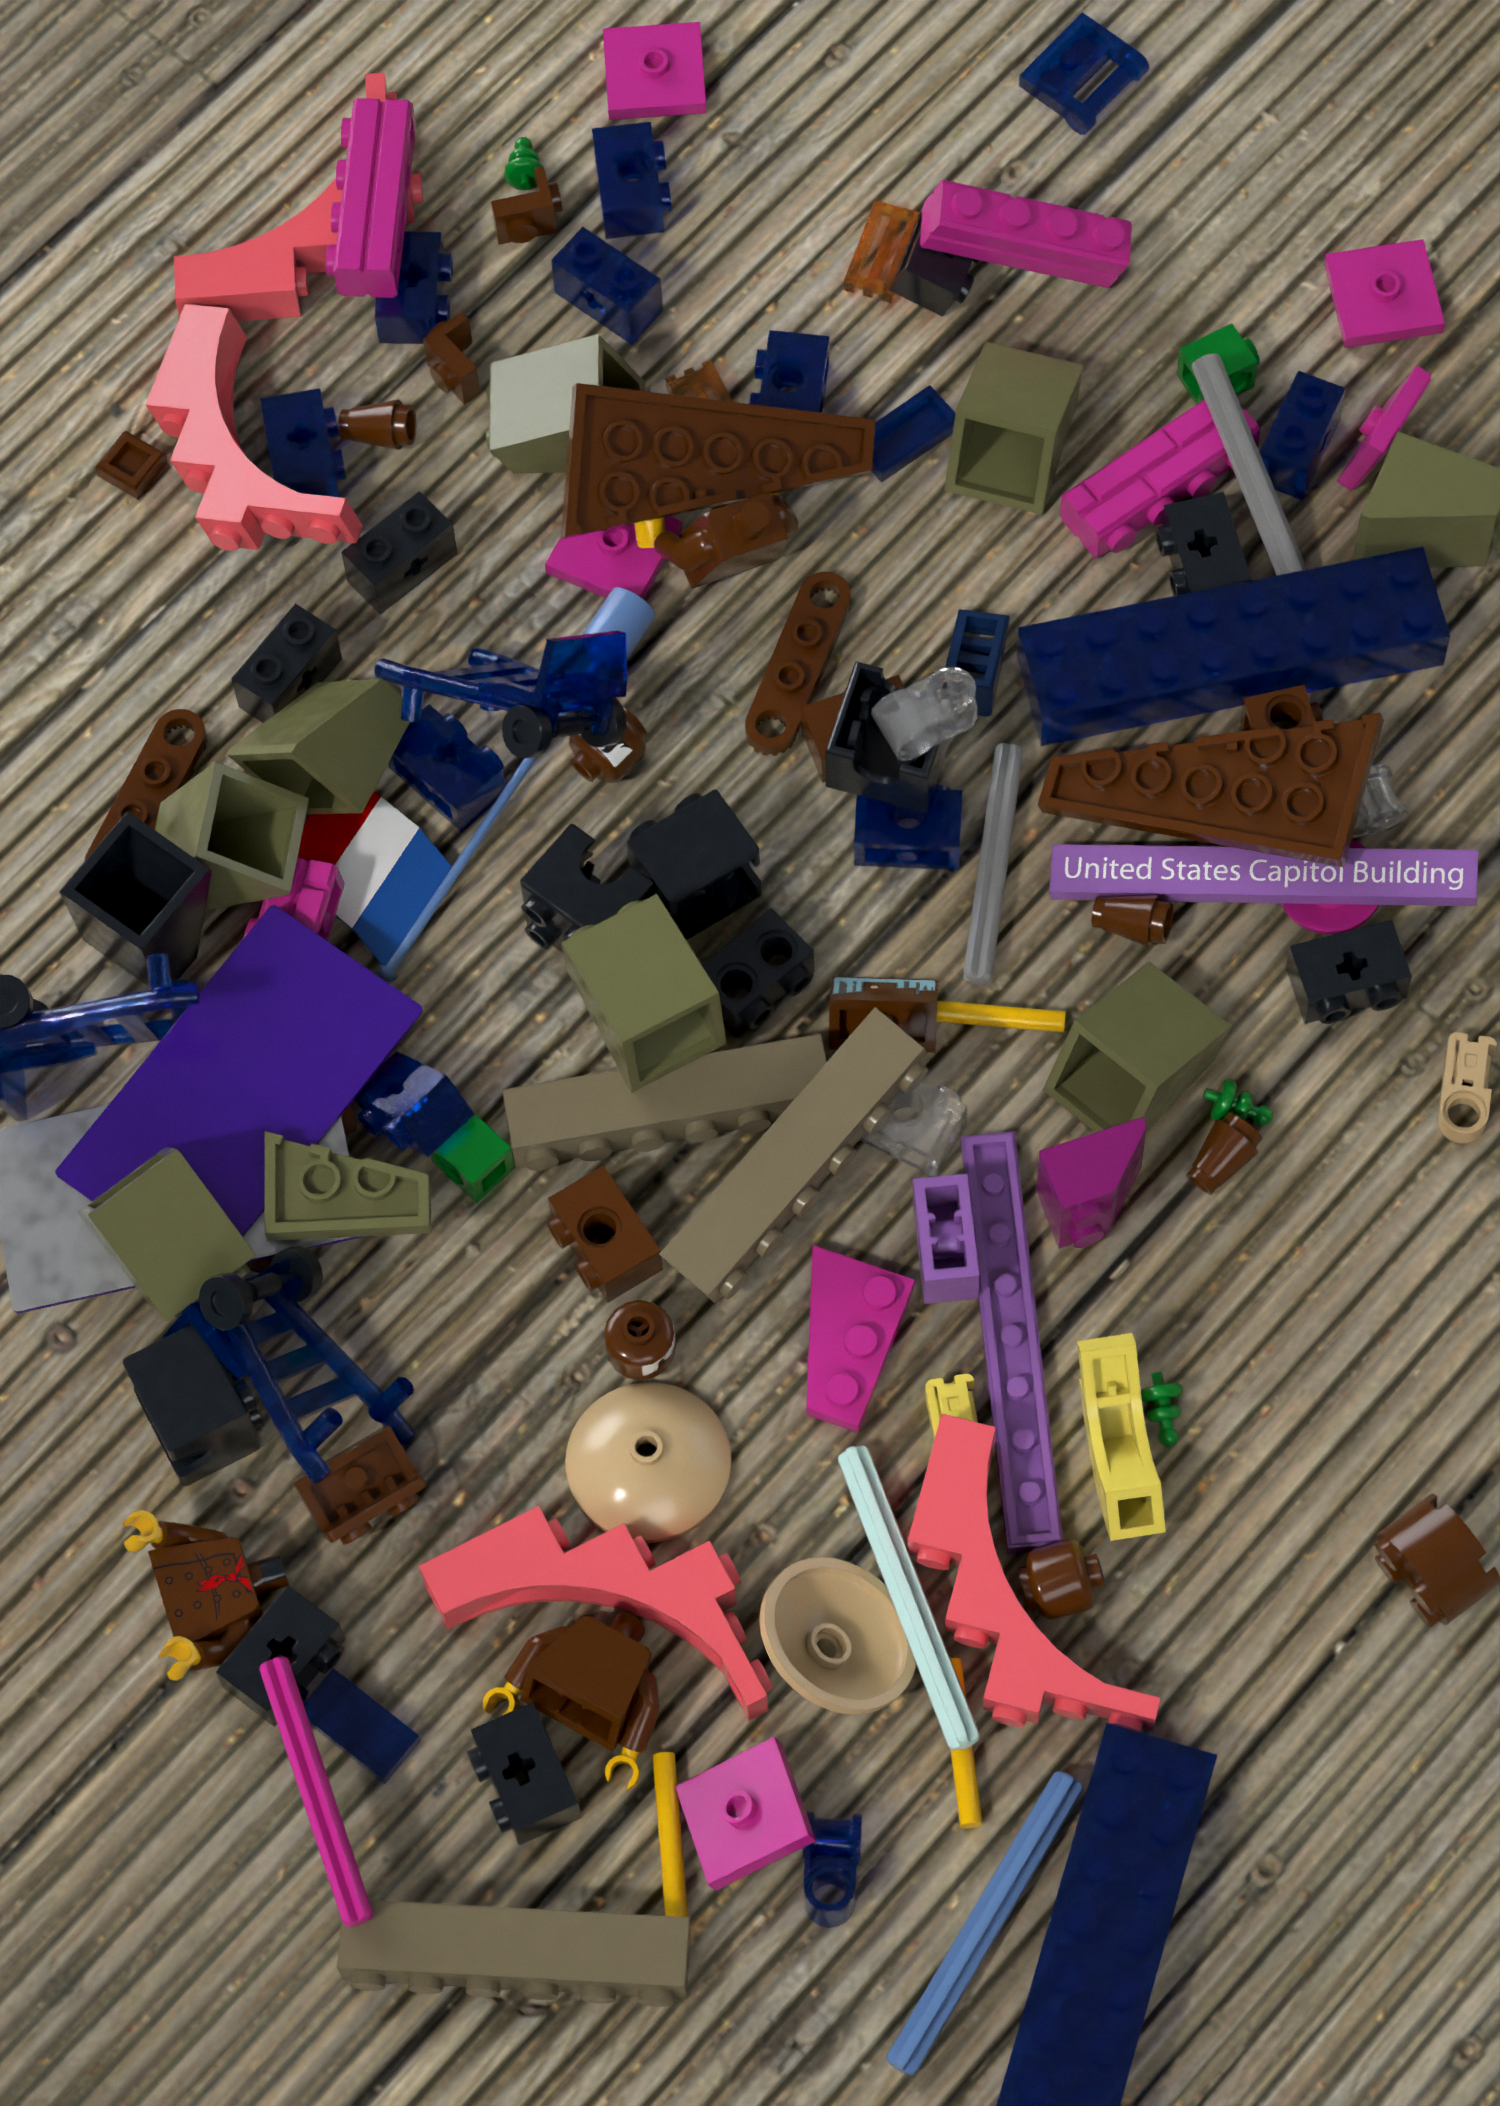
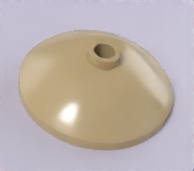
(657, 1493)
(850, 1619)

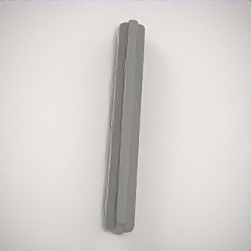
(1248, 464)
(993, 864)

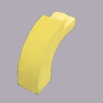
(1118, 1437)

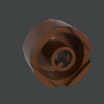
(1436, 1560)

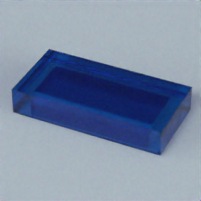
(910, 432)
(360, 1726)

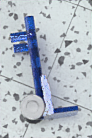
(574, 675)
(45, 1037)
(221, 1320)

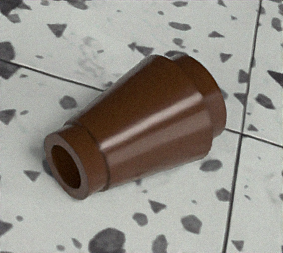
(379, 424)
(1136, 918)
(1224, 1152)

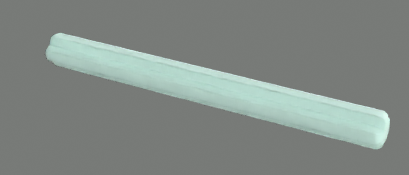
(908, 1598)

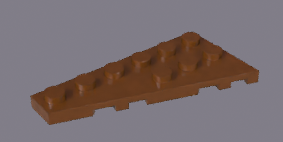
(669, 454)
(1243, 790)

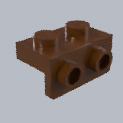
(363, 1484)

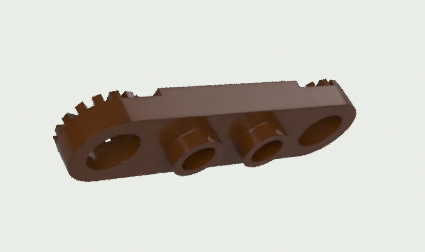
(798, 662)
(156, 772)

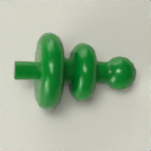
(521, 165)
(1225, 1101)
(1163, 1412)

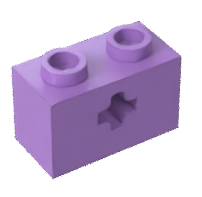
(945, 1238)

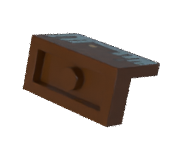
(904, 1001)

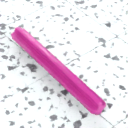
(316, 1792)

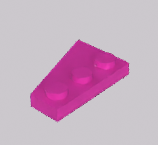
(850, 1334)

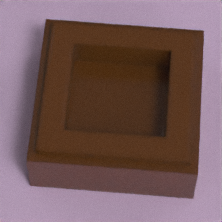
(131, 465)

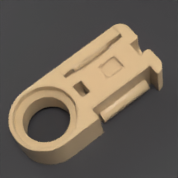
(1466, 1082)

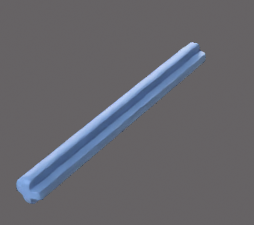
(984, 1923)

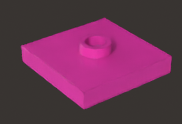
(654, 70)
(1384, 293)
(1382, 426)
(608, 560)
(745, 1813)

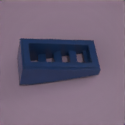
(983, 624)

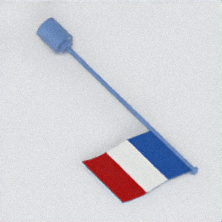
(388, 862)

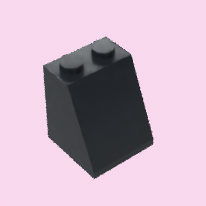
(139, 899)

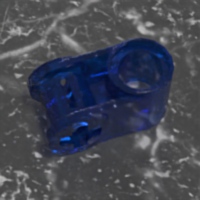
(834, 1862)

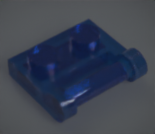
(1072, 62)

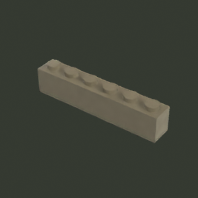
(708, 1096)
(796, 1156)
(518, 1951)

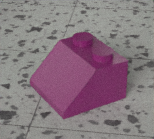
(1088, 1182)

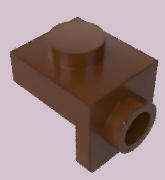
(529, 214)
(446, 361)

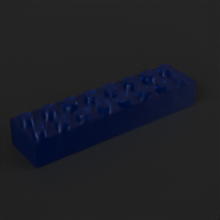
(1231, 644)
(1109, 1923)

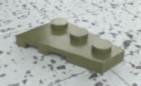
(337, 1196)

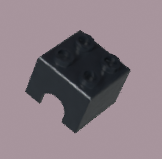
(862, 759)
(698, 861)
(566, 895)
(194, 1404)

